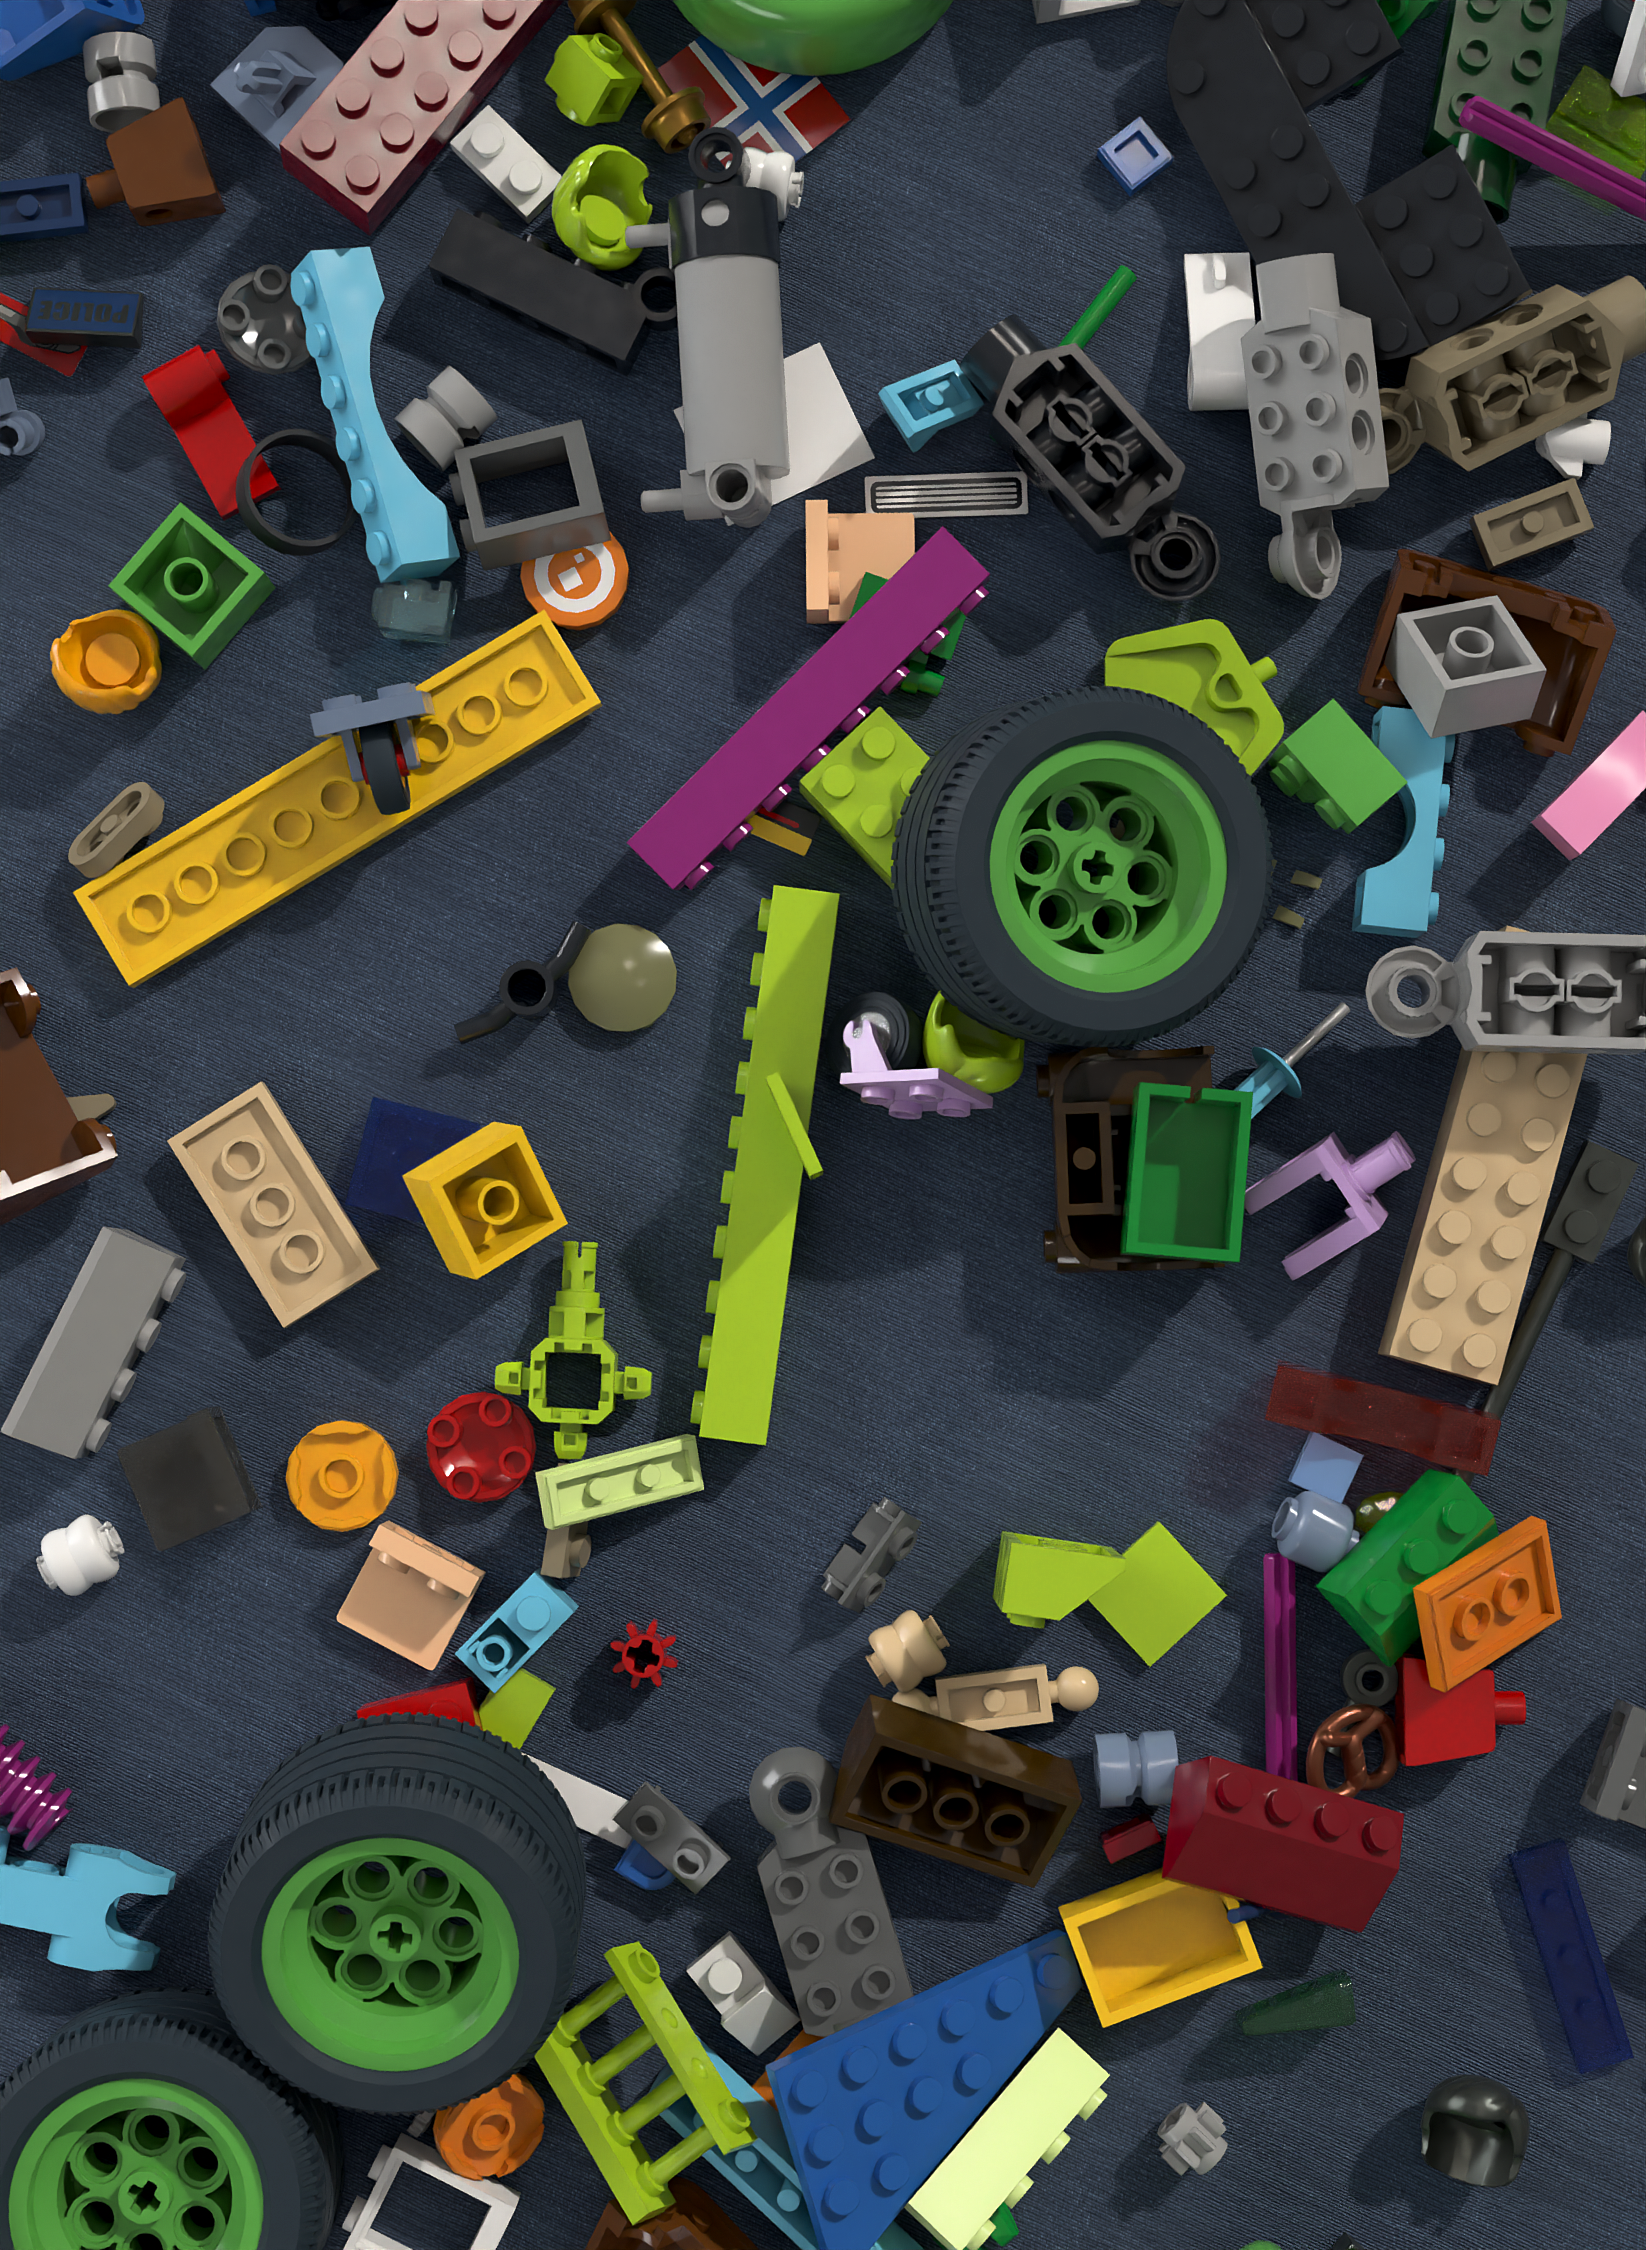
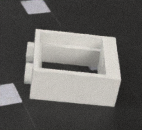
(384, 2169)

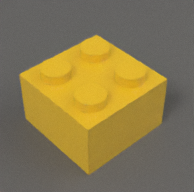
(485, 1199)

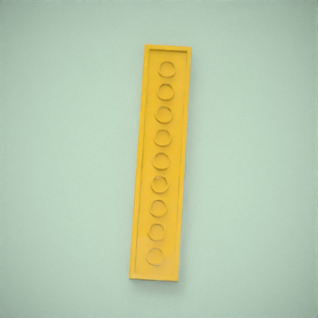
(316, 816)

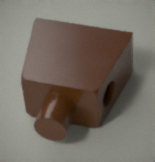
(159, 169)

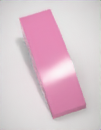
(1597, 792)

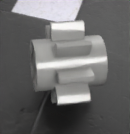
(1192, 2138)

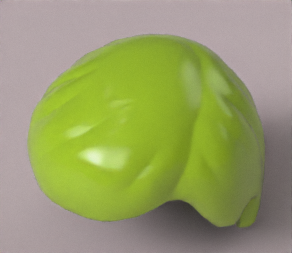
(598, 202)
(970, 1049)

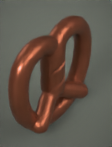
(1352, 1751)

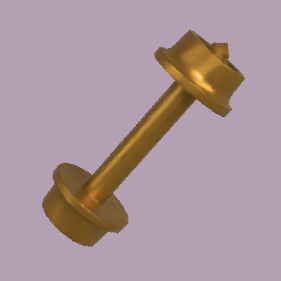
(676, 115)

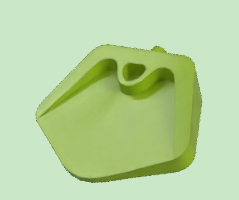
(1208, 676)

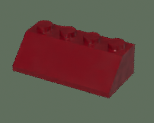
(1280, 1843)

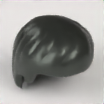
(1474, 2131)

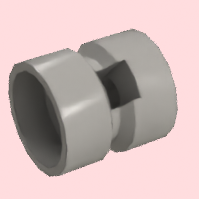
(121, 79)
(445, 418)

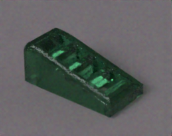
(1311, 2005)

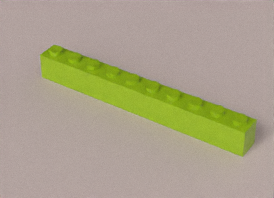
(768, 1167)

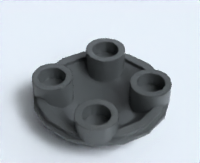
(263, 322)

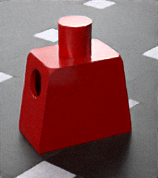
(1452, 1723)

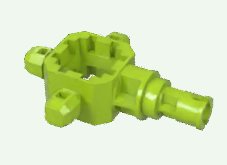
(574, 1327)

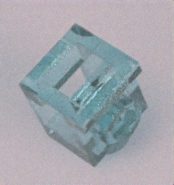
(415, 611)

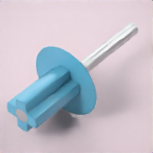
(1276, 1073)

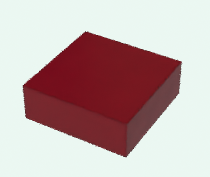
(1129, 1837)

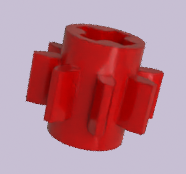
(629, 1658)

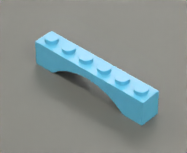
(402, 519)

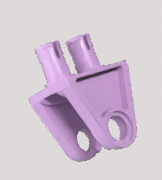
(1357, 1181)

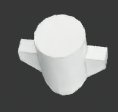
(1574, 444)

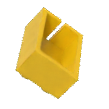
(1154, 1944)

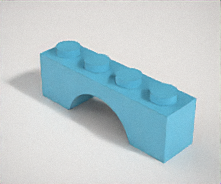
(1398, 894)

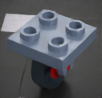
(383, 759)

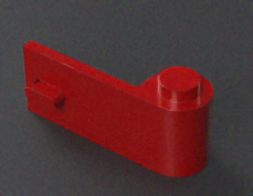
(209, 426)

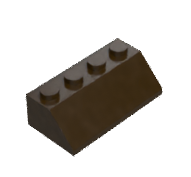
(953, 1791)

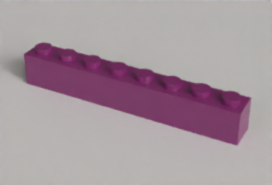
(810, 709)

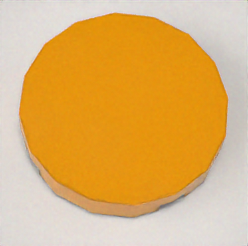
(342, 1475)

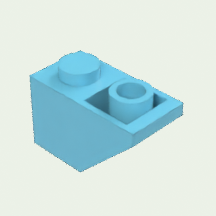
(516, 1630)

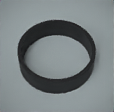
(253, 519)

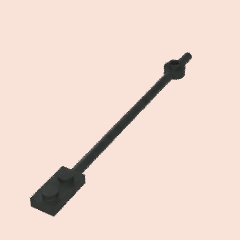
(1575, 1231)

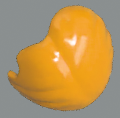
(107, 661)

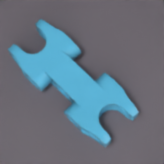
(81, 1904)

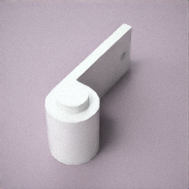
(1218, 317)

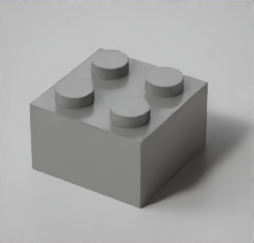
(1464, 666)

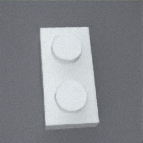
(507, 163)

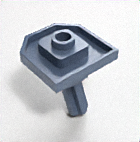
(277, 80)

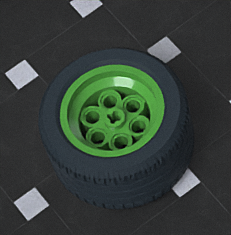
(1188, 830)
(381, 2007)
(175, 2060)

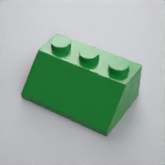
(1413, 1541)

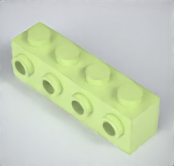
(1007, 2142)

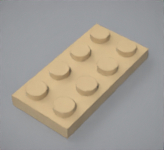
(273, 1204)

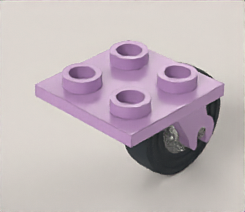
(875, 1051)

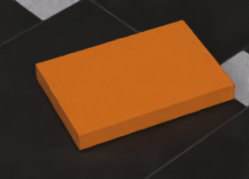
(1487, 1603)

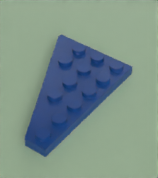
(898, 2090)

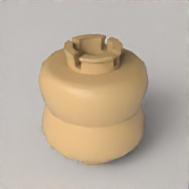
(907, 1651)

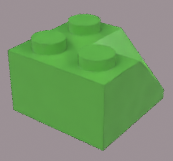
(192, 585)
(1336, 768)

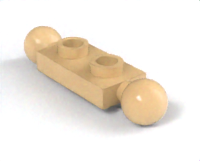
(1005, 1696)

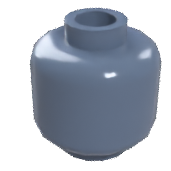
(1314, 1531)

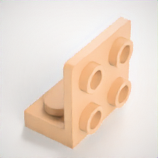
(843, 549)
(410, 1595)

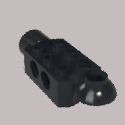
(1091, 456)

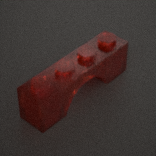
(1382, 1415)

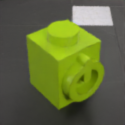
(592, 79)

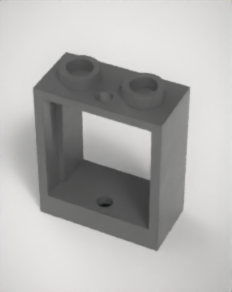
(535, 535)

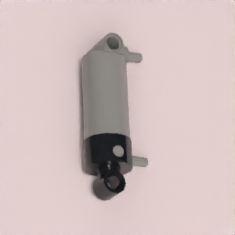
(729, 337)

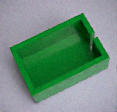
(1186, 1173)

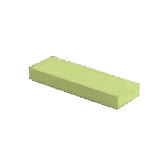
(619, 1481)

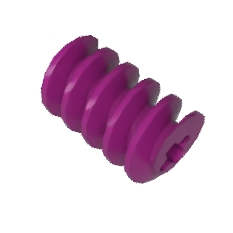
(28, 1796)

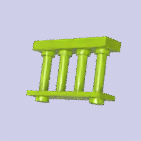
(594, 2111)

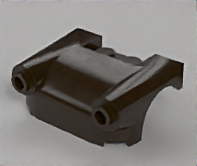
(1090, 1137)

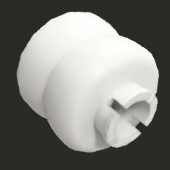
(776, 174)
(80, 1555)

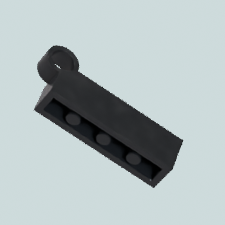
(548, 293)

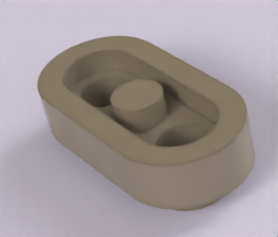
(116, 830)

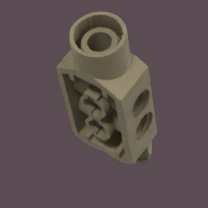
(1515, 375)

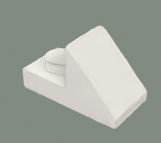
(742, 1994)

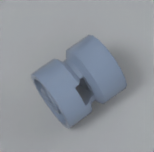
(1134, 1768)

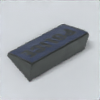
(85, 317)

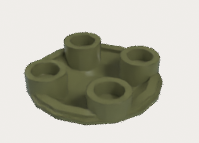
(623, 978)

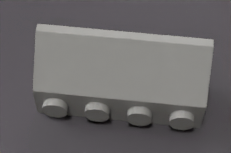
(96, 1344)

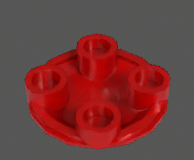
(481, 1447)

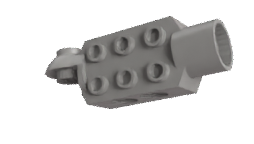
(1311, 416)

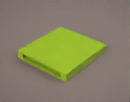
(794, 1125)
(1157, 1594)

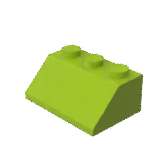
(1049, 1576)

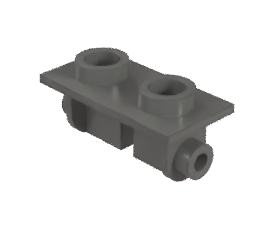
(888, 1537)
(671, 1837)

